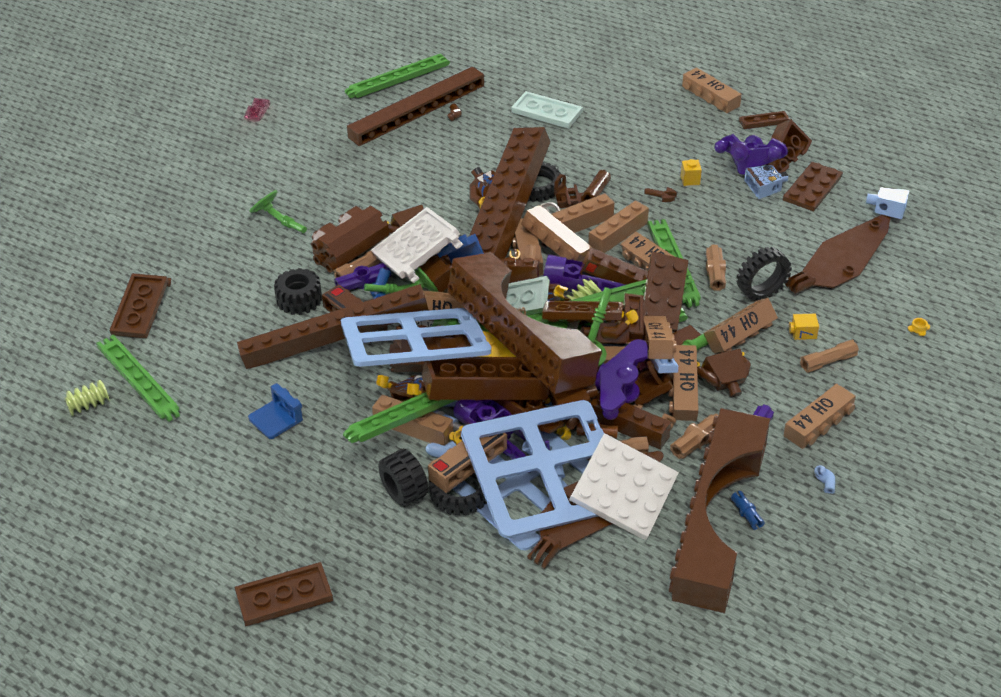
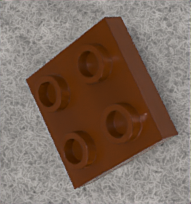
(652, 384)

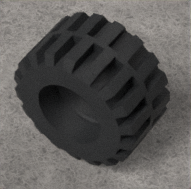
(298, 291)
(403, 477)

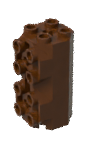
(356, 233)
(431, 343)

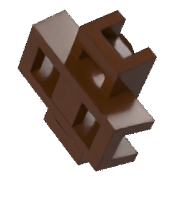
(562, 193)

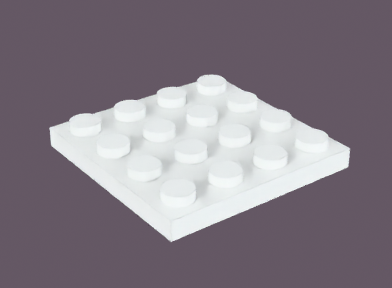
(624, 486)

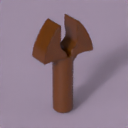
(667, 196)

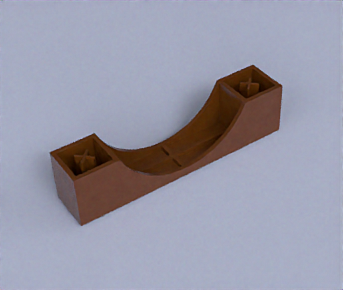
(555, 355)
(704, 561)

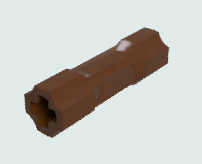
(597, 185)

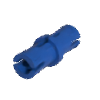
(747, 510)

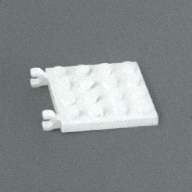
(416, 243)

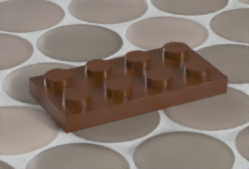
(812, 186)
(665, 287)
(139, 306)
(580, 310)
(283, 594)

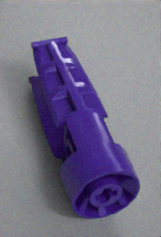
(566, 273)
(478, 411)

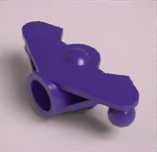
(751, 151)
(617, 378)

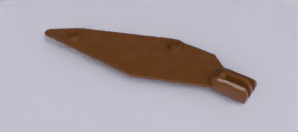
(841, 256)
(561, 536)

